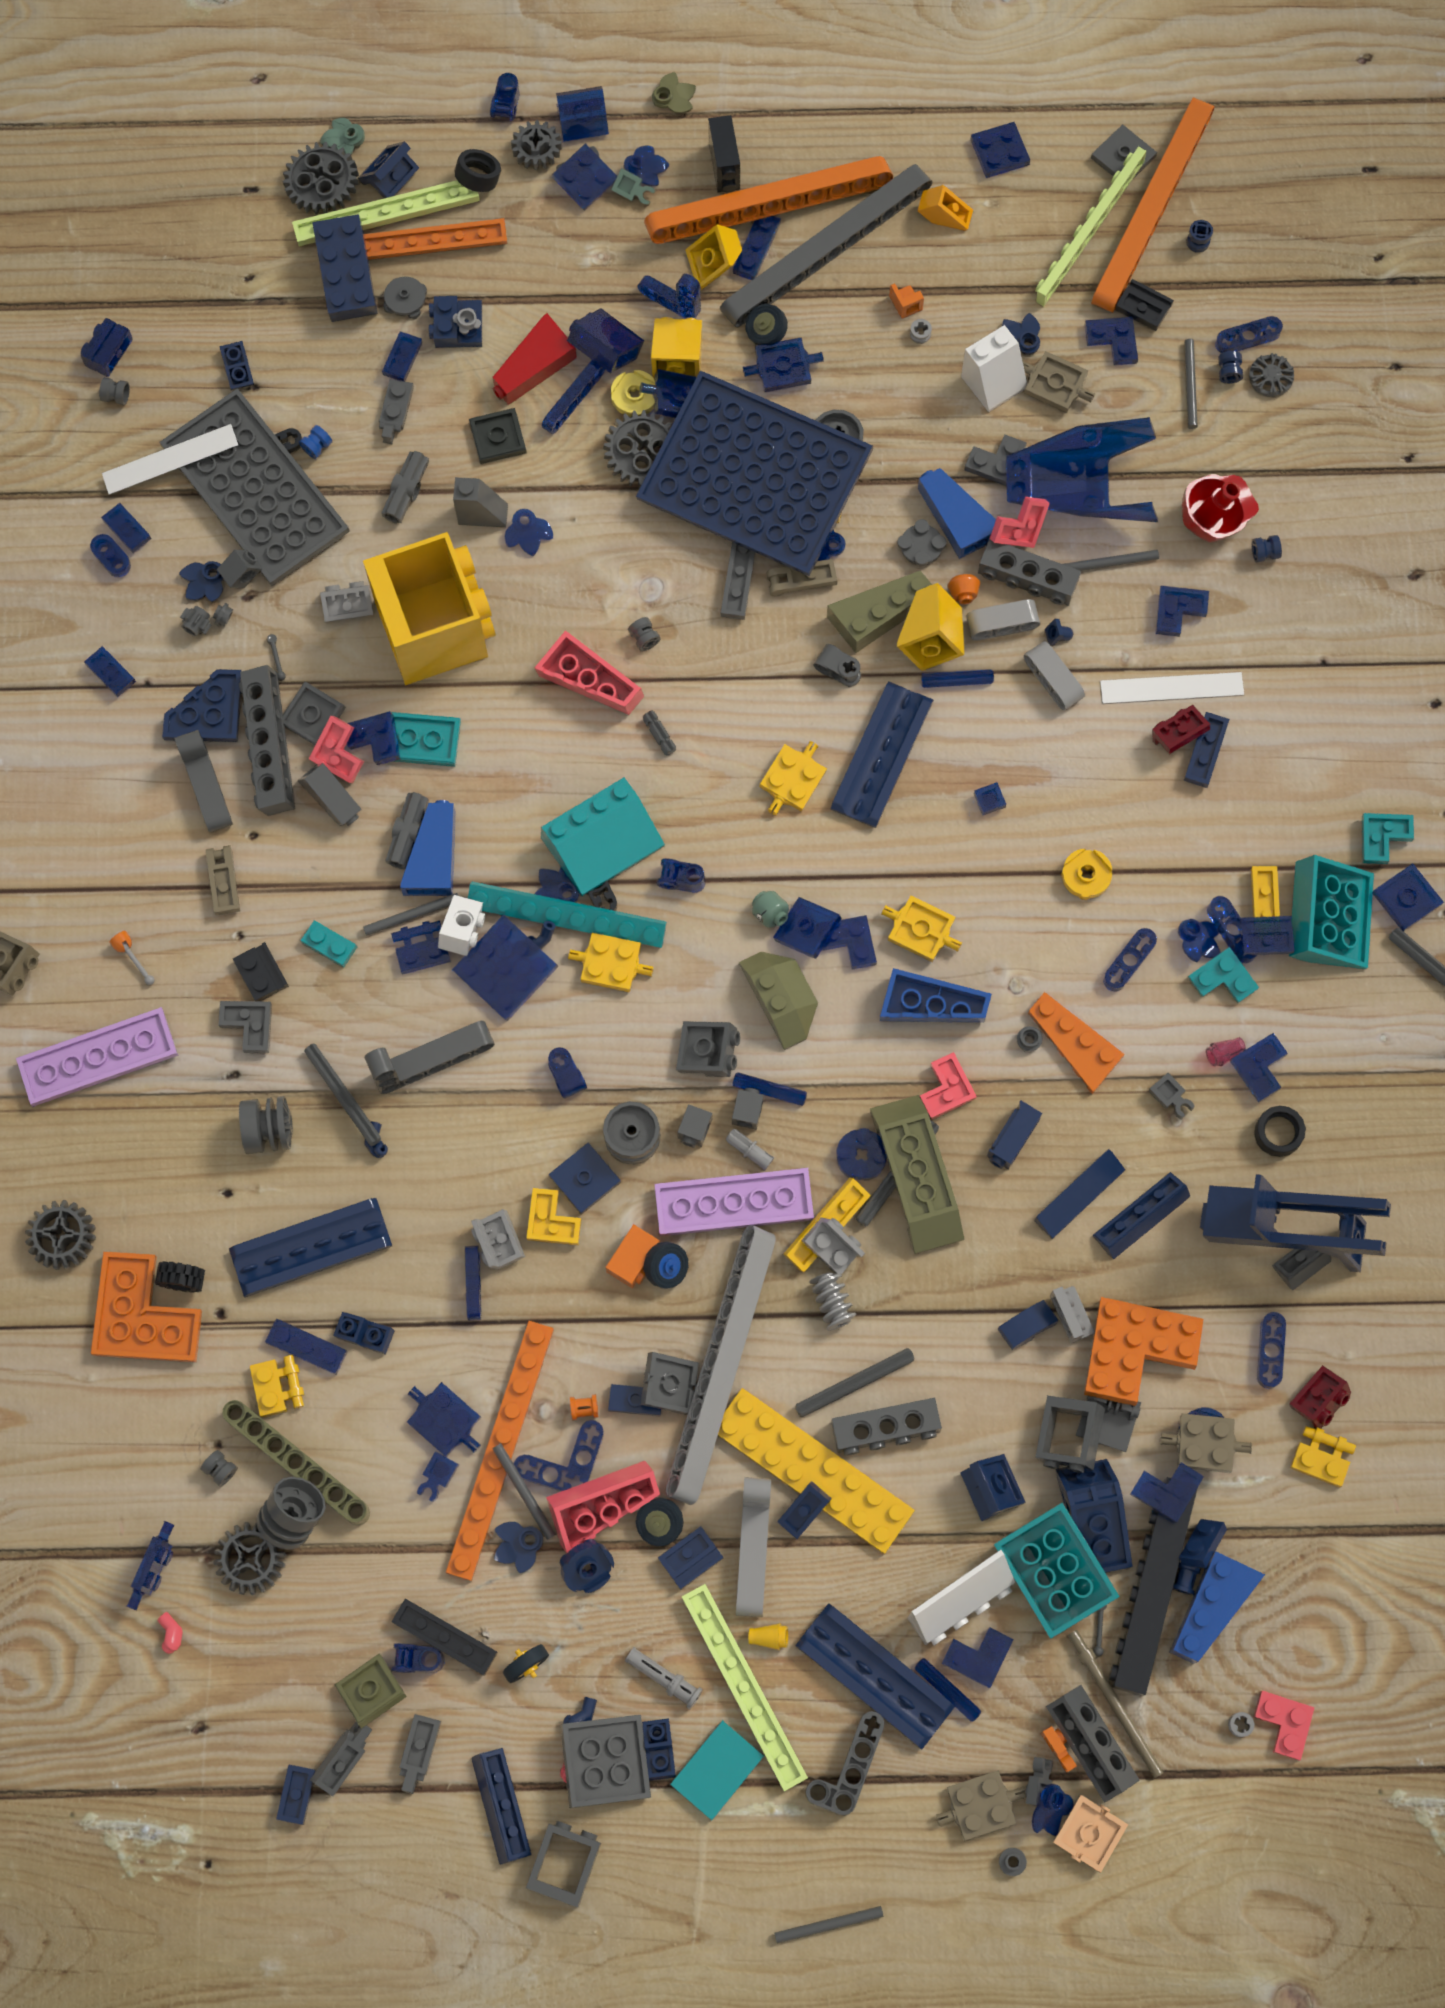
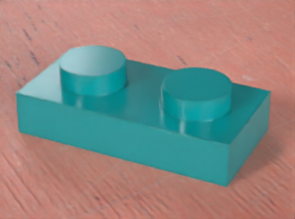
(328, 943)

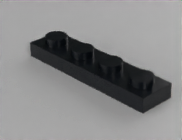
(444, 1637)

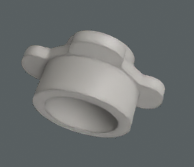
(466, 314)

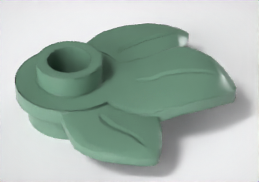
(342, 134)

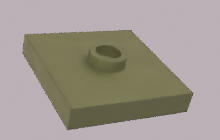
(370, 1690)

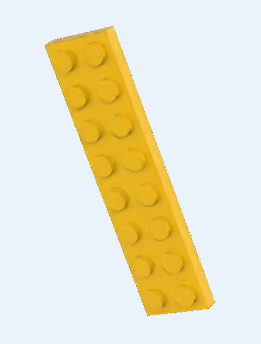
(799, 1459)

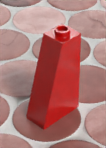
(533, 361)

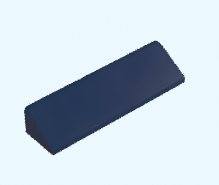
(1080, 1194)
(1142, 1215)
(501, 1806)

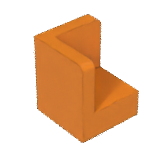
(906, 300)

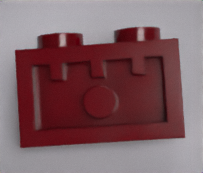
(1180, 729)
(1321, 1397)

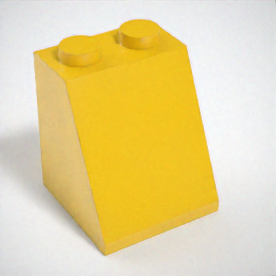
(677, 345)
(932, 628)

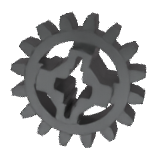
(525, 141)

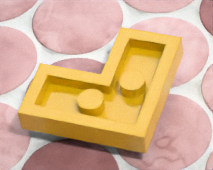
(545, 1225)

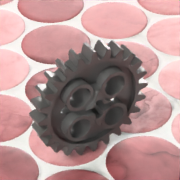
(321, 178)
(625, 461)

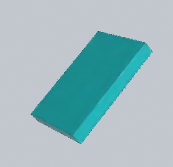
(427, 738)
(717, 1770)

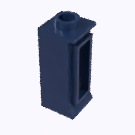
(1014, 1135)

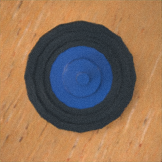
(666, 1265)

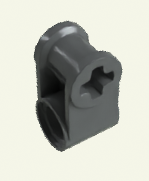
(834, 663)

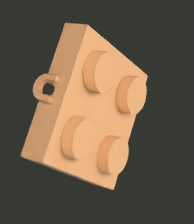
(1090, 1833)

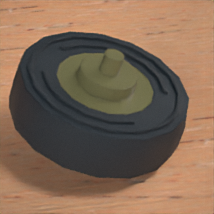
(766, 324)
(659, 1522)

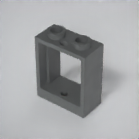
(1091, 1437)
(555, 1892)

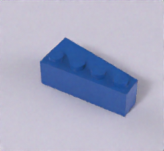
(926, 999)
(1215, 1601)

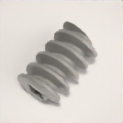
(832, 1300)

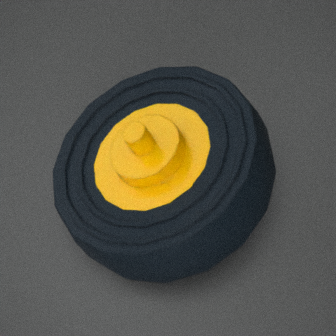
(525, 1663)

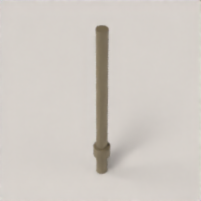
(1087, 1657)

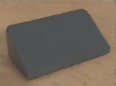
(1300, 1266)

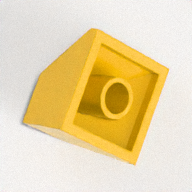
(713, 254)

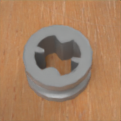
(915, 336)
(1248, 1721)

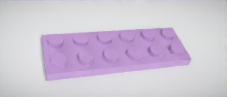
(96, 1057)
(734, 1202)

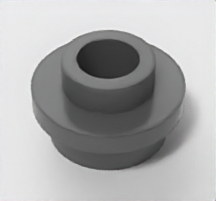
(222, 614)
(1029, 1031)
(1003, 1861)

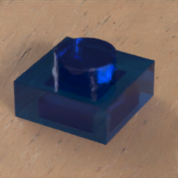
(989, 798)

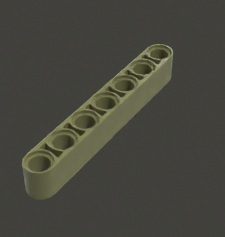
(290, 1451)

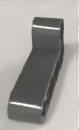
(204, 780)
(852, 1762)

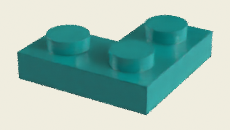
(1379, 830)
(1227, 970)

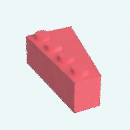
(586, 673)
(599, 1503)

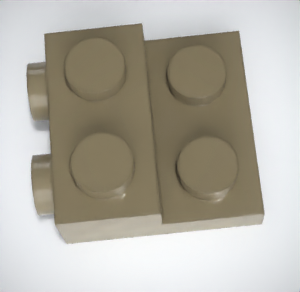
(15, 963)

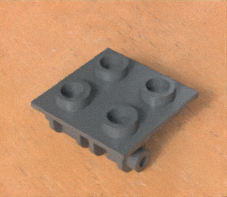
(1116, 1424)

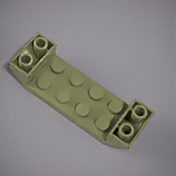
(918, 1173)

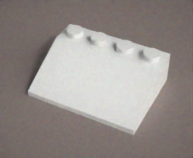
(962, 1598)

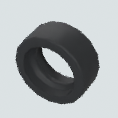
(474, 180)
(1289, 1114)

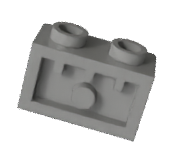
(346, 602)
(832, 1244)
(1071, 1313)

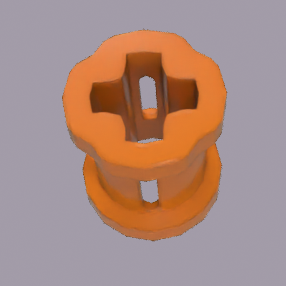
(592, 1411)

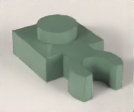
(629, 186)

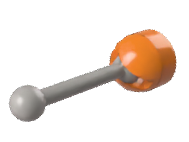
(122, 943)

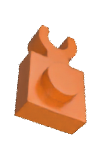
(1056, 1743)

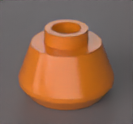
(964, 588)

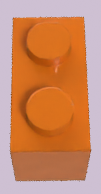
(629, 1258)

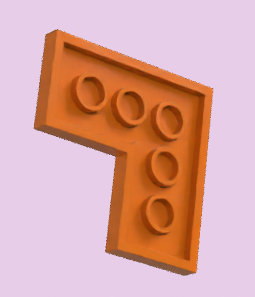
(129, 1324)
(1130, 1334)

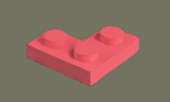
(1026, 528)
(331, 750)
(954, 1087)
(1293, 1722)

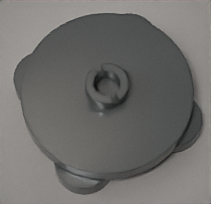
(405, 297)
(921, 543)

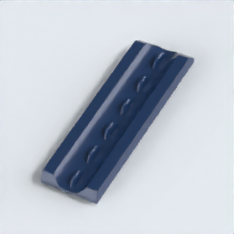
(881, 754)
(310, 1247)
(875, 1676)

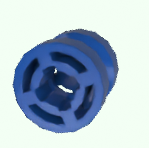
(315, 441)

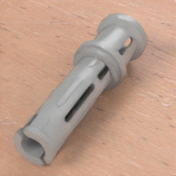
(675, 1685)

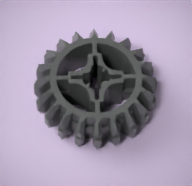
(61, 1214)
(241, 1567)

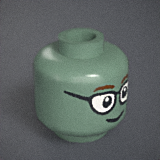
(770, 909)

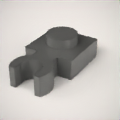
(1169, 1092)
(1042, 1769)

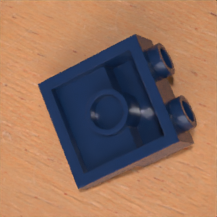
(445, 331)

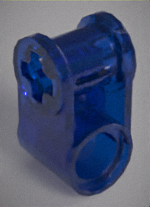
(505, 100)
(679, 876)
(568, 1076)
(411, 1659)

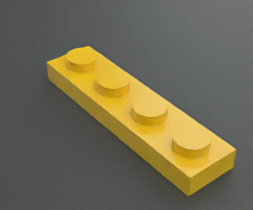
(840, 1207)

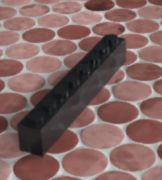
(1149, 1601)

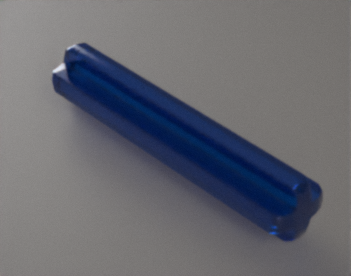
(957, 678)
(770, 1088)
(947, 1689)

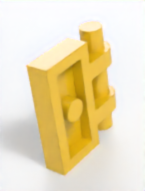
(269, 1389)
(1319, 1464)

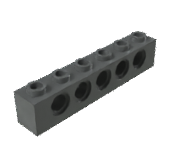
(281, 796)

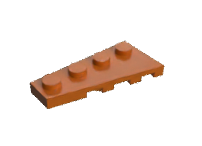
(1081, 1046)

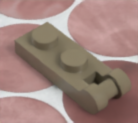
(821, 576)
(223, 881)

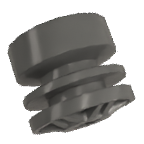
(264, 1125)
(290, 1513)

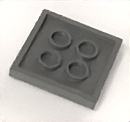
(605, 1761)

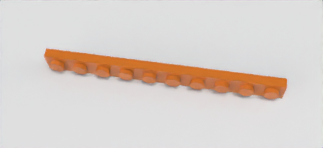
(507, 1432)

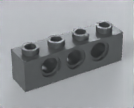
(1024, 561)
(924, 1410)
(1092, 1743)

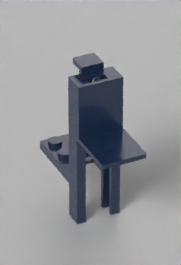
(1249, 1217)

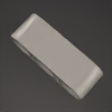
(1003, 619)
(1054, 675)

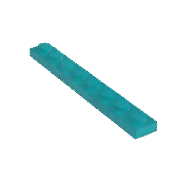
(568, 914)

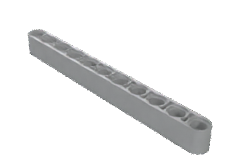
(720, 1365)

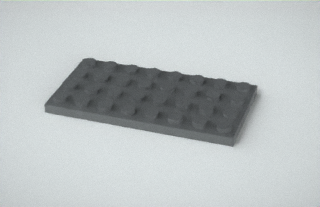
(259, 490)

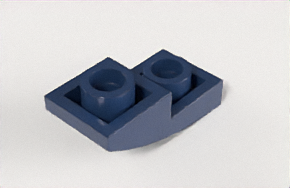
(236, 365)
(1027, 1324)
(364, 1333)
(659, 1749)

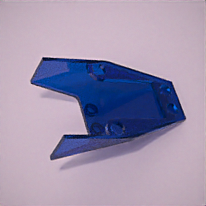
(1074, 470)

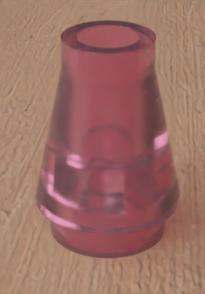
(1223, 1051)

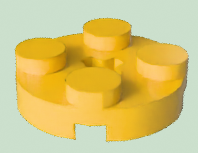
(1087, 860)

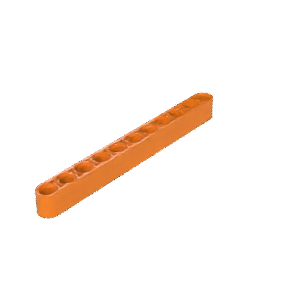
(768, 199)
(1152, 205)

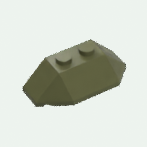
(782, 995)

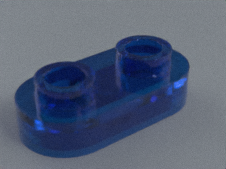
(112, 556)

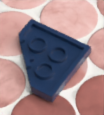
(208, 708)

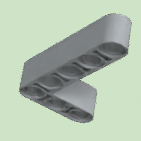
(753, 1547)

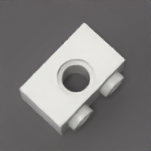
(460, 925)

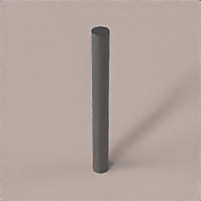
(1190, 384)
(1114, 560)
(408, 915)
(524, 1491)
(828, 1924)

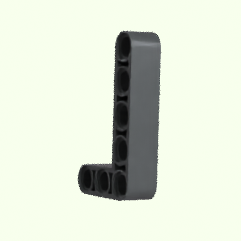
(427, 1058)

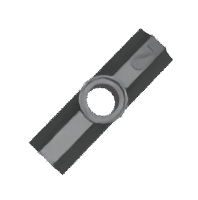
(405, 487)
(406, 830)

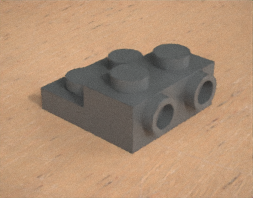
(708, 1048)

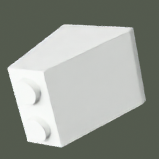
(994, 368)

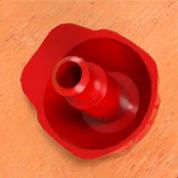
(1217, 506)

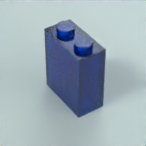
(605, 340)

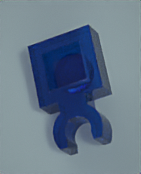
(440, 1472)

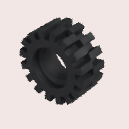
(180, 1277)

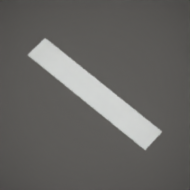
(169, 459)
(1172, 687)

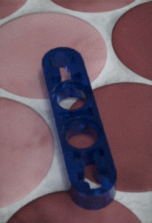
(572, 397)

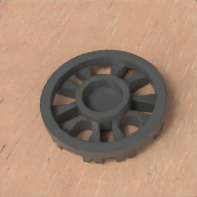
(1271, 375)

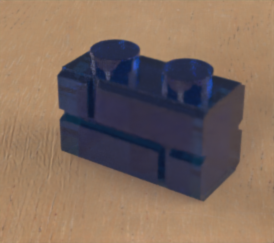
(106, 347)

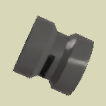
(115, 391)
(644, 634)
(219, 1468)

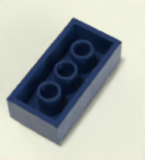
(345, 268)

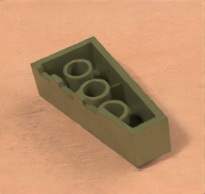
(875, 611)

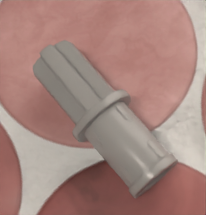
(749, 1149)

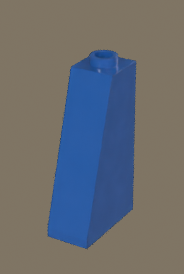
(957, 513)
(432, 857)

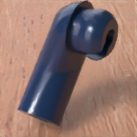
(545, 934)
(380, 1148)
(585, 1714)

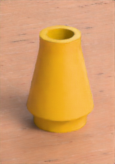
(769, 1636)

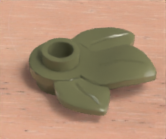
(676, 94)

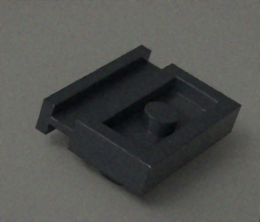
(1144, 304)
(260, 972)

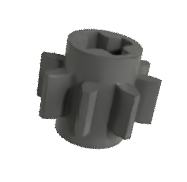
(195, 621)

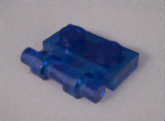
(421, 954)

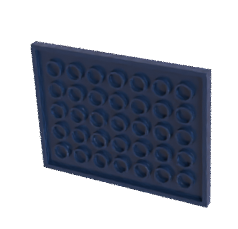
(754, 472)

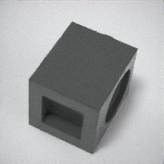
(239, 568)
(747, 1108)
(694, 1126)

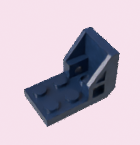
(1099, 1512)

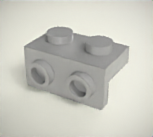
(497, 1240)

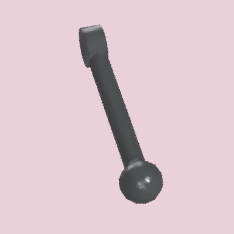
(272, 639)
(1098, 1650)

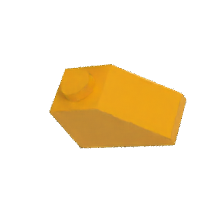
(945, 208)

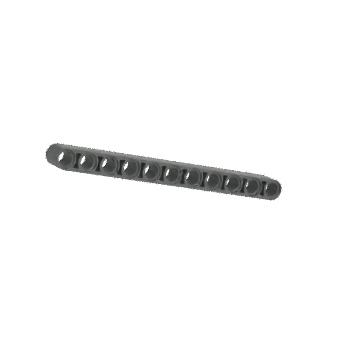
(827, 244)

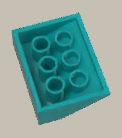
(602, 836)
(1331, 913)
(1057, 1570)

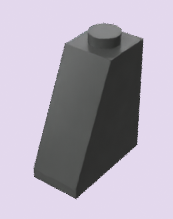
(478, 504)
(330, 794)

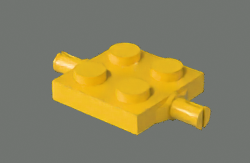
(792, 777)
(921, 928)
(610, 962)

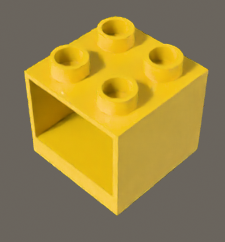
(430, 606)

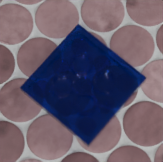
(505, 967)

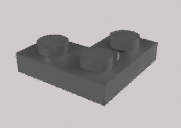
(993, 465)
(253, 1017)

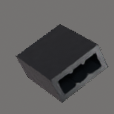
(724, 153)

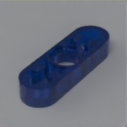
(1256, 327)
(1218, 916)
(1146, 950)
(473, 1283)
(1263, 1368)

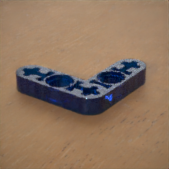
(682, 301)
(574, 1468)

